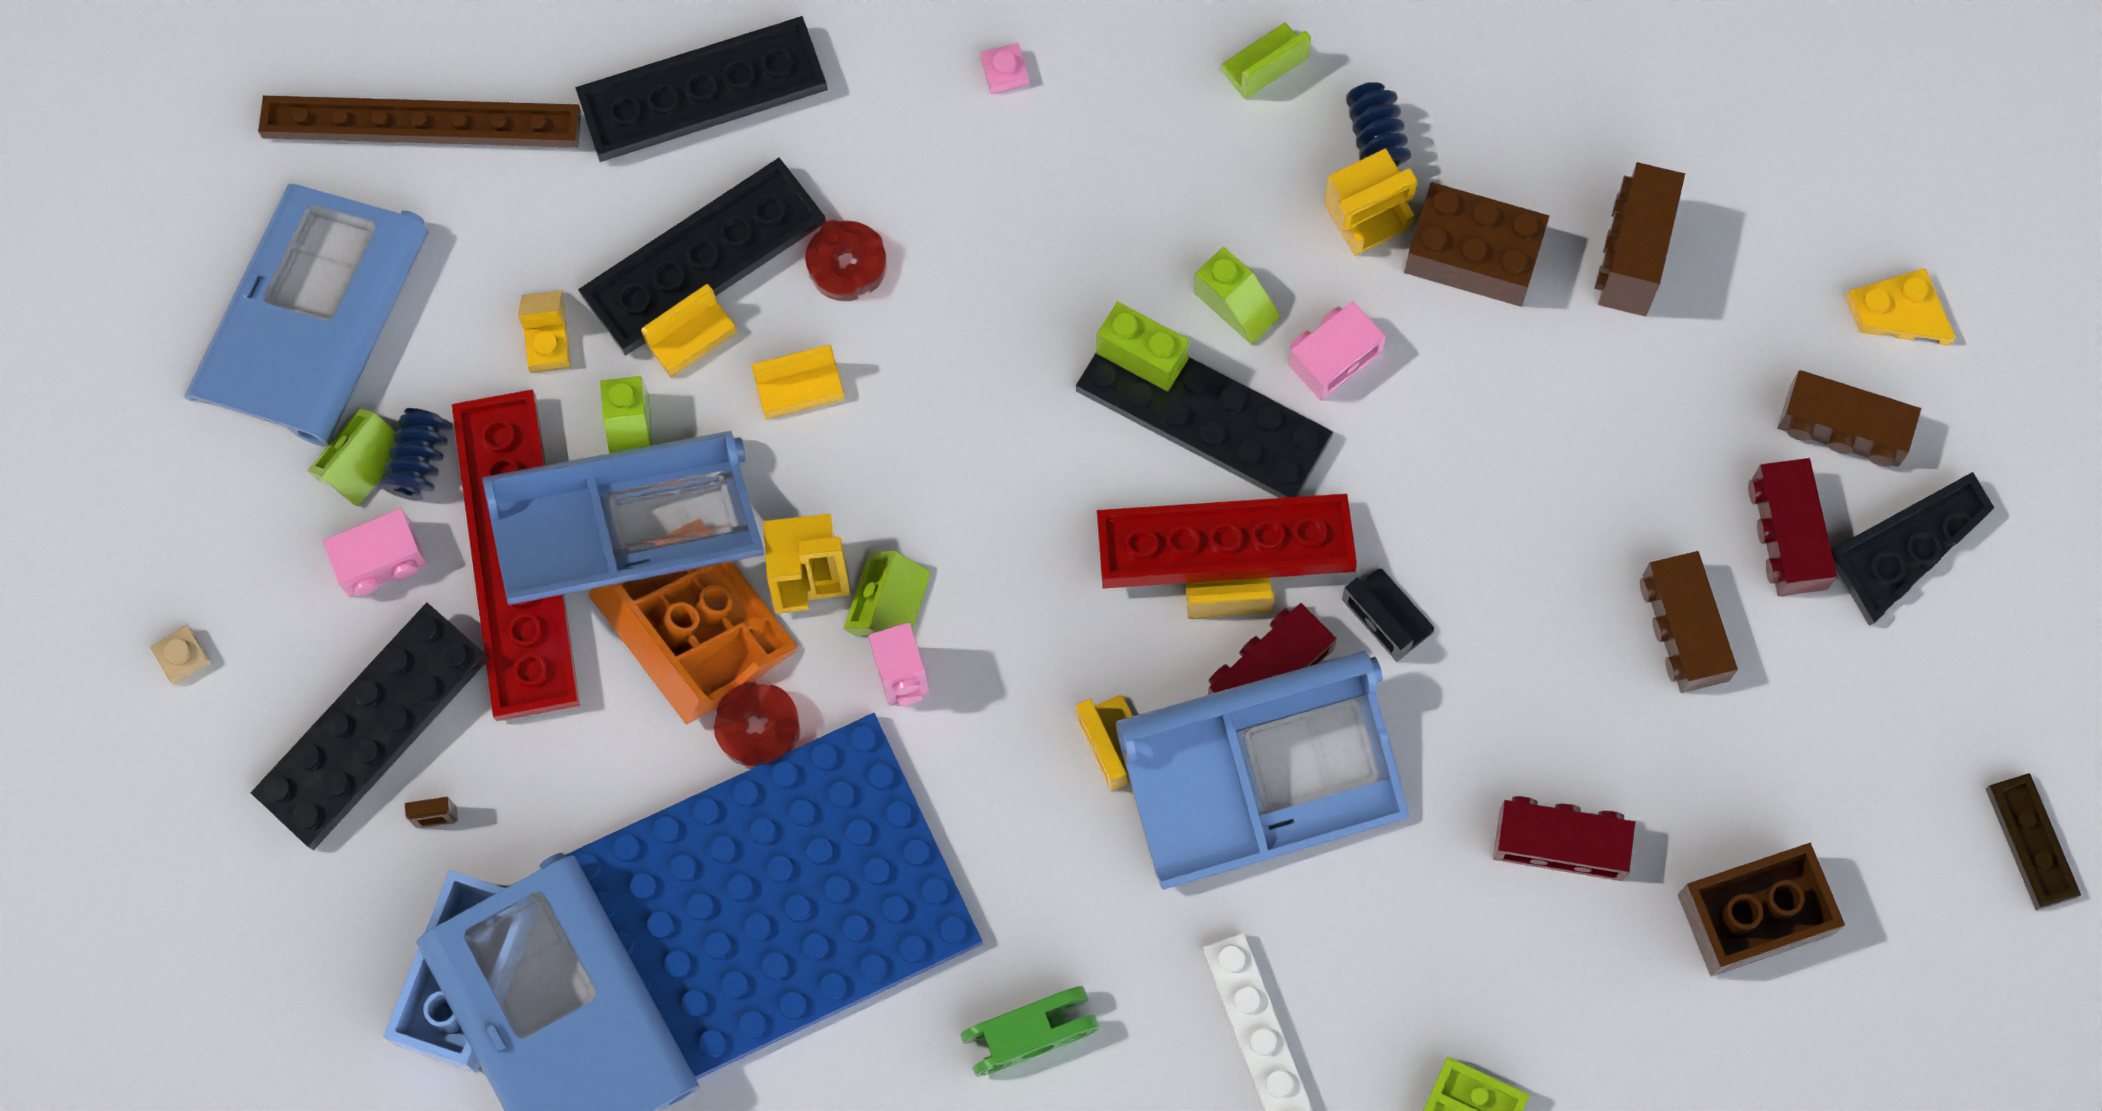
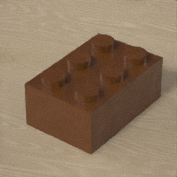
(1639, 238)
(1476, 244)
(1760, 909)

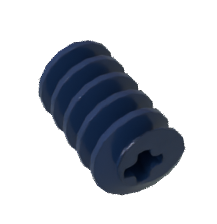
(1376, 122)
(413, 454)

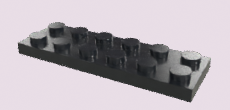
(701, 88)
(708, 247)
(1216, 421)
(369, 726)

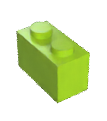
(1142, 346)

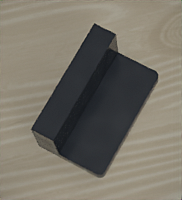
(1387, 613)

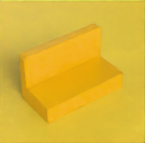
(688, 331)
(797, 381)
(1229, 598)
(1101, 734)

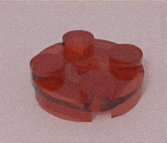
(858, 278)
(758, 701)

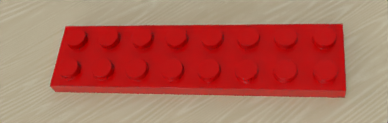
(530, 640)

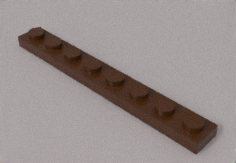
(420, 121)

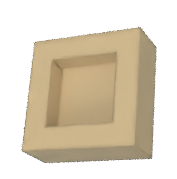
(180, 655)

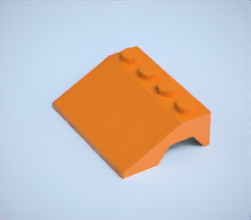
(696, 633)

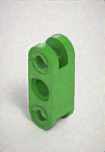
(1030, 1030)

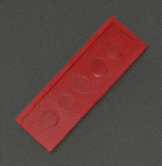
(1226, 541)

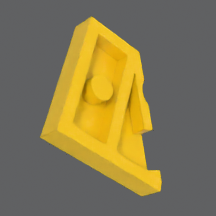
(1902, 308)

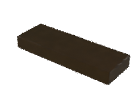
(2033, 841)

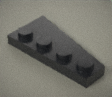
(1897, 552)

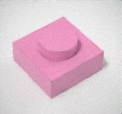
(1004, 68)

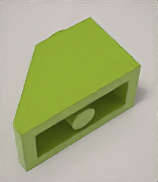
(1235, 295)
(626, 413)

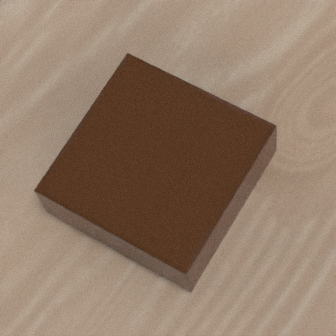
(431, 812)

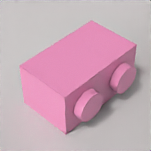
(1335, 349)
(375, 553)
(899, 665)

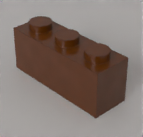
(1849, 419)
(1688, 622)

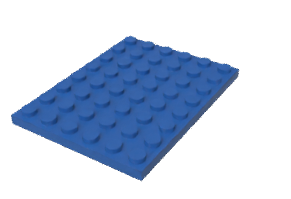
(780, 896)

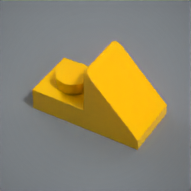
(545, 331)

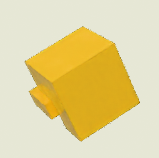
(1371, 201)
(804, 562)

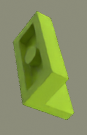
(1266, 59)
(356, 456)
(886, 594)

